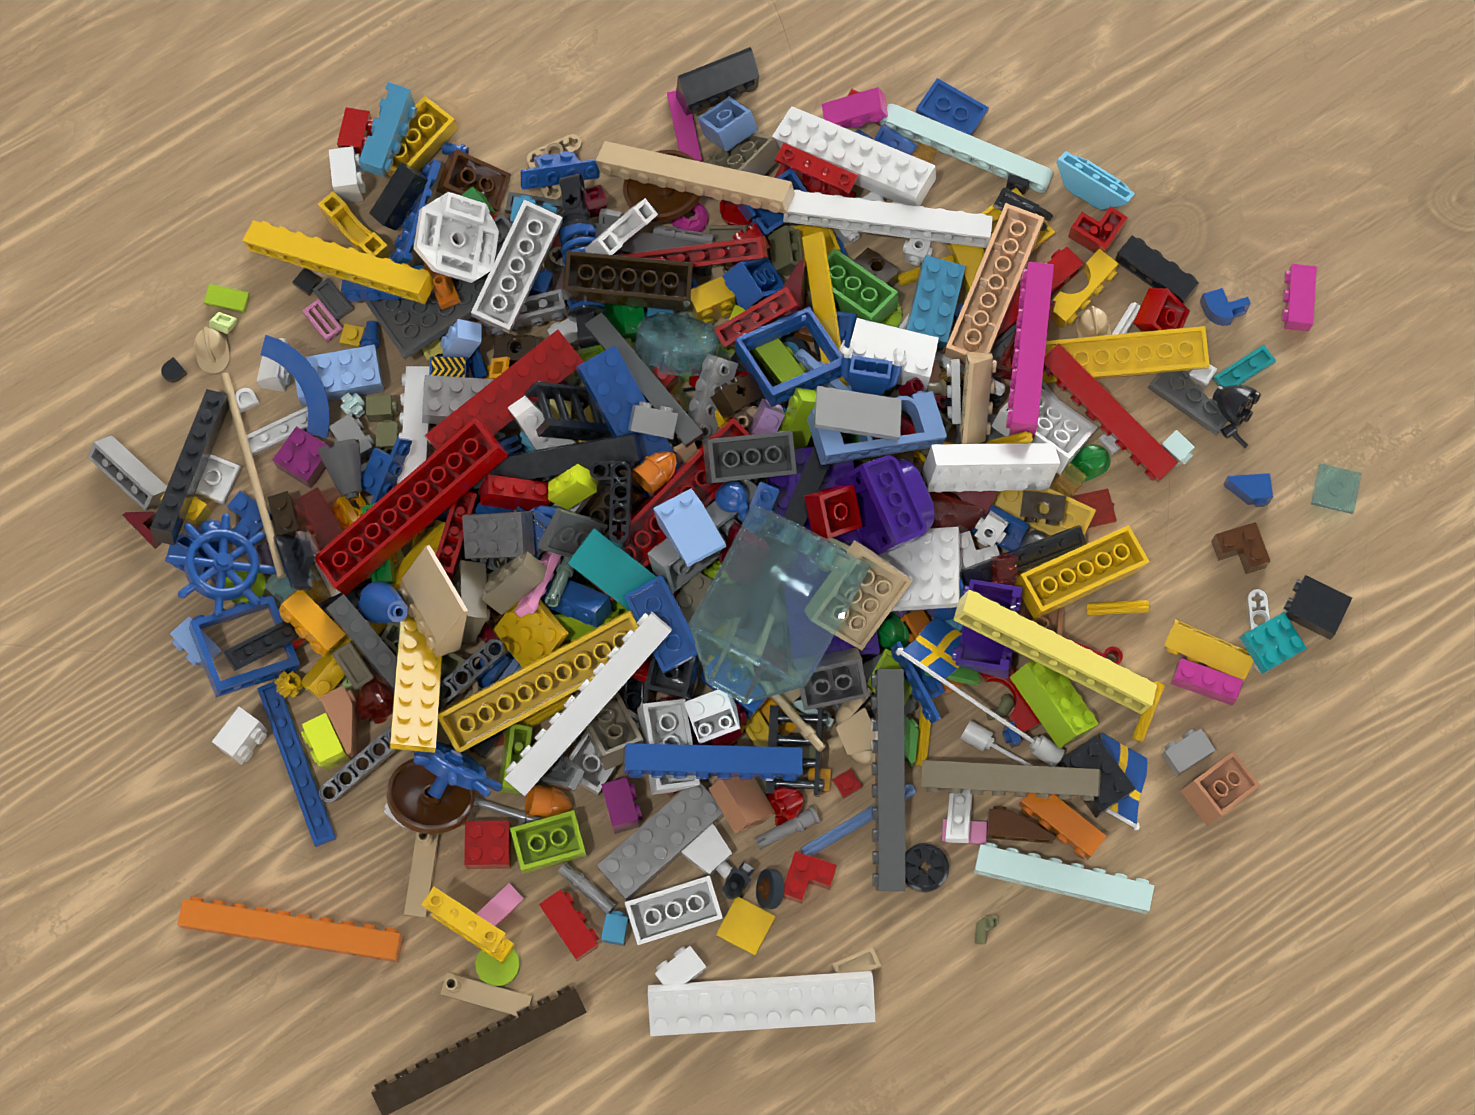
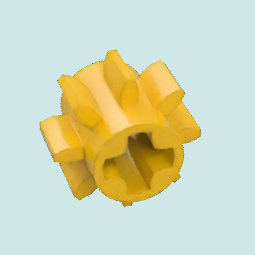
(288, 684)

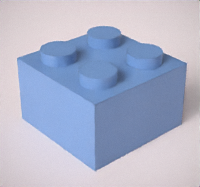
(727, 124)

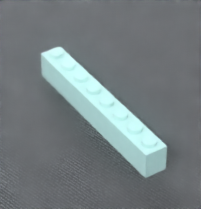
(1063, 878)

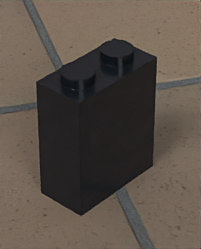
(1317, 606)

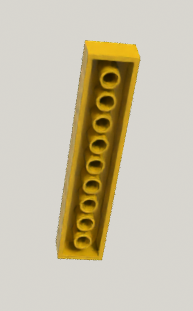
(533, 685)

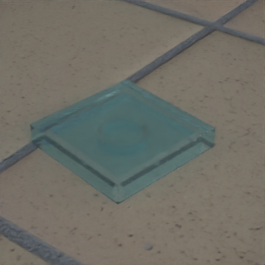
(1336, 488)

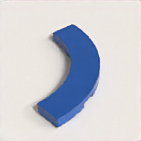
(308, 380)

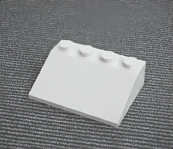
(880, 341)
(1056, 425)

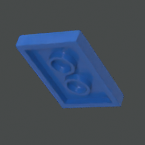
(952, 108)

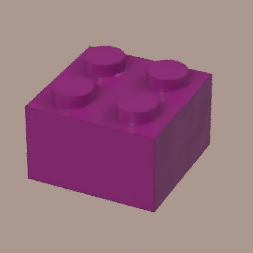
(300, 457)
(620, 805)

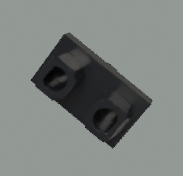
(738, 881)

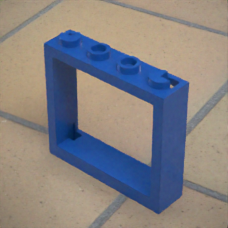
(777, 329)
(249, 678)

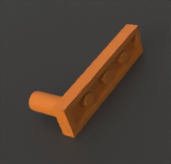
(443, 289)

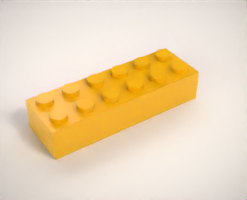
(1081, 572)

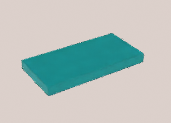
(609, 567)

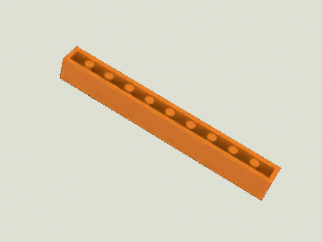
(290, 930)

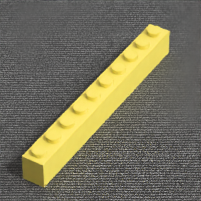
(1055, 652)

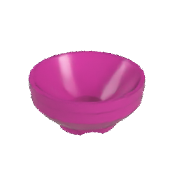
(697, 223)

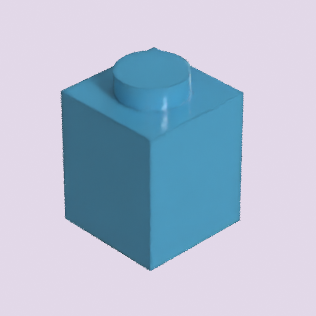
(615, 928)

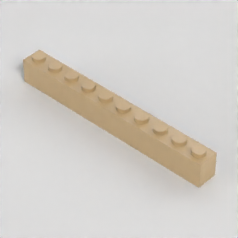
(695, 177)

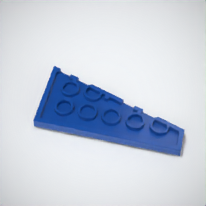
(405, 242)

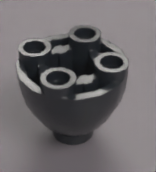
(1236, 402)

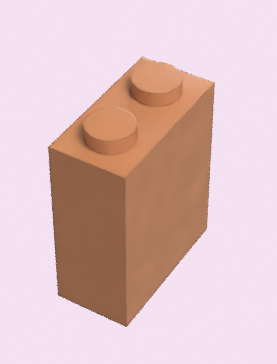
(741, 802)

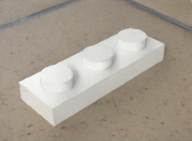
(953, 391)
(959, 817)

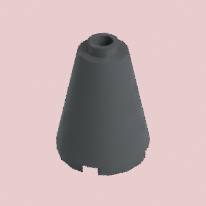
(344, 466)

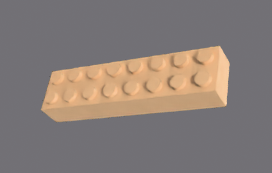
(995, 283)

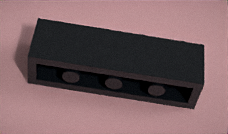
(1155, 269)

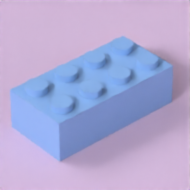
(347, 372)

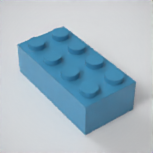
(935, 298)

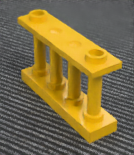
(468, 925)

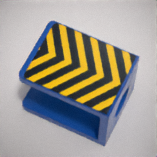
(449, 366)

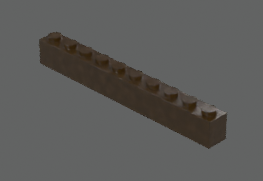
(478, 1051)

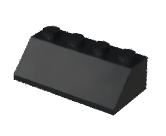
(717, 81)

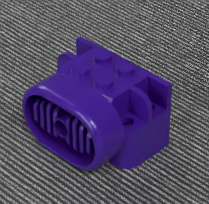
(890, 503)

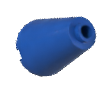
(382, 604)

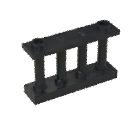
(565, 427)
(777, 739)

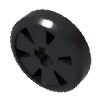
(934, 877)

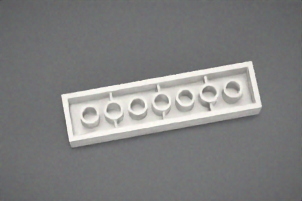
(877, 165)

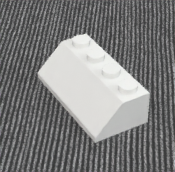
(666, 724)

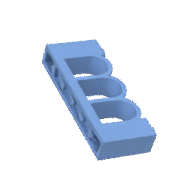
(927, 424)

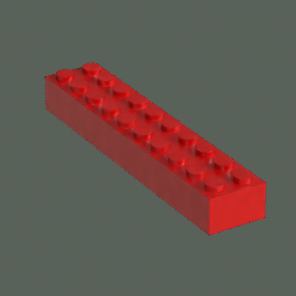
(691, 474)
(410, 506)

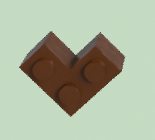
(1243, 542)

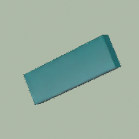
(1245, 368)

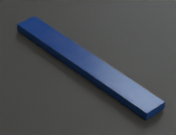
(297, 765)

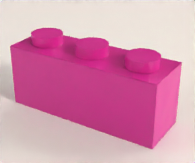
(856, 109)
(1299, 297)
(1206, 681)

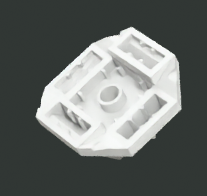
(469, 225)

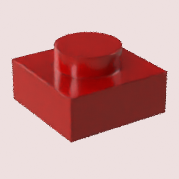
(847, 783)

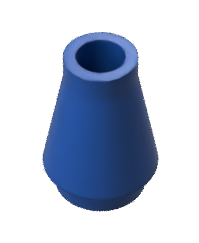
(370, 335)

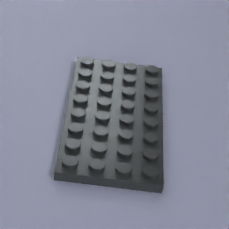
(418, 324)

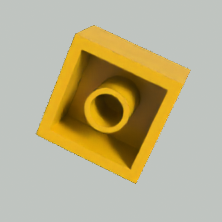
(712, 301)

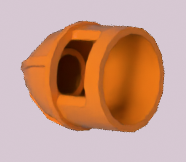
(655, 471)
(546, 802)

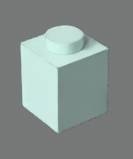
(1178, 448)

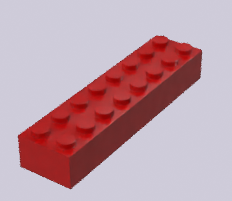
(547, 362)

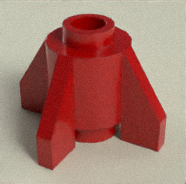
(786, 803)

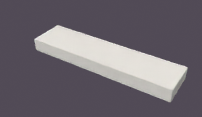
(277, 432)

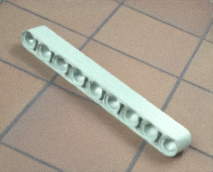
(966, 147)

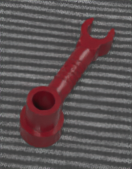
(913, 386)

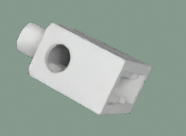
(709, 853)

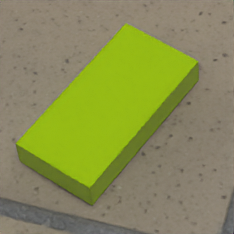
(226, 298)

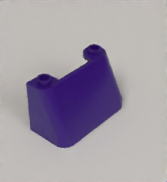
(979, 651)

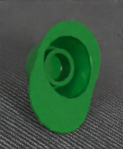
(1092, 461)
(892, 631)

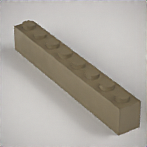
(1011, 778)

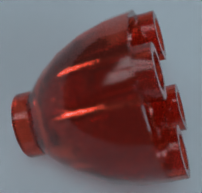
(375, 701)

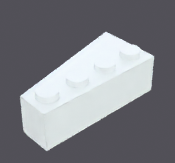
(529, 419)

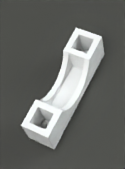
(623, 229)

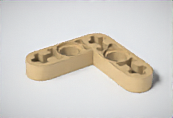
(545, 150)

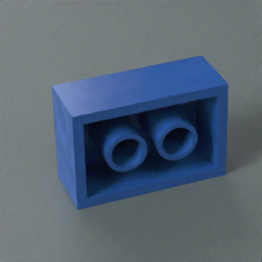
(753, 281)

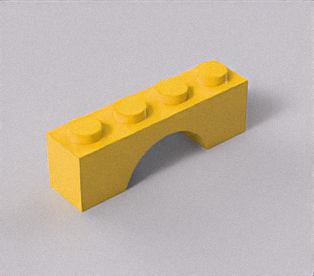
(342, 218)
(1098, 270)

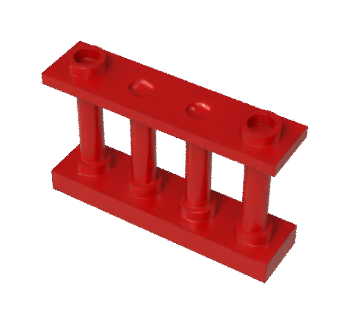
(816, 173)

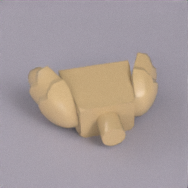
(854, 731)

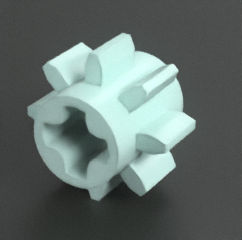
(353, 405)

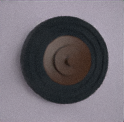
(769, 889)

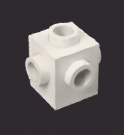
(916, 250)
(993, 523)

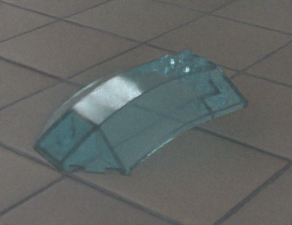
(773, 607)

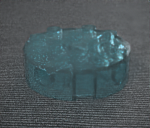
(675, 343)

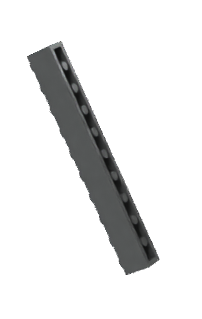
(889, 780)

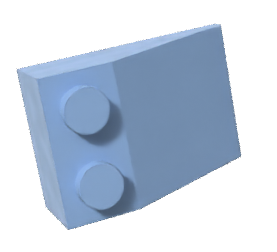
(689, 527)

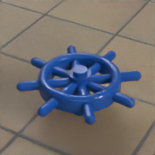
(221, 564)
(456, 770)

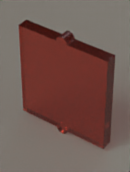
(1102, 503)

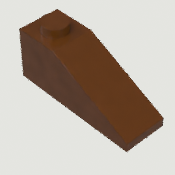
(1009, 825)

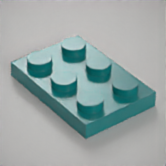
(1272, 642)

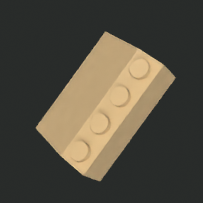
(976, 397)
(874, 598)
(434, 603)

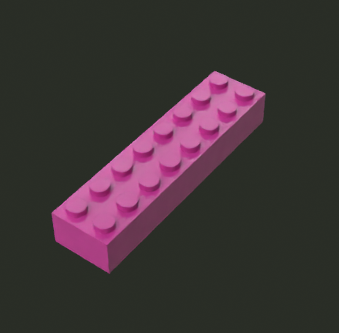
(1029, 348)

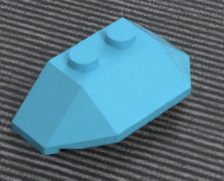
(1092, 183)

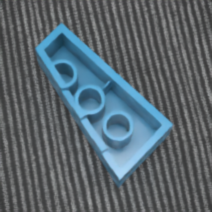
(388, 130)

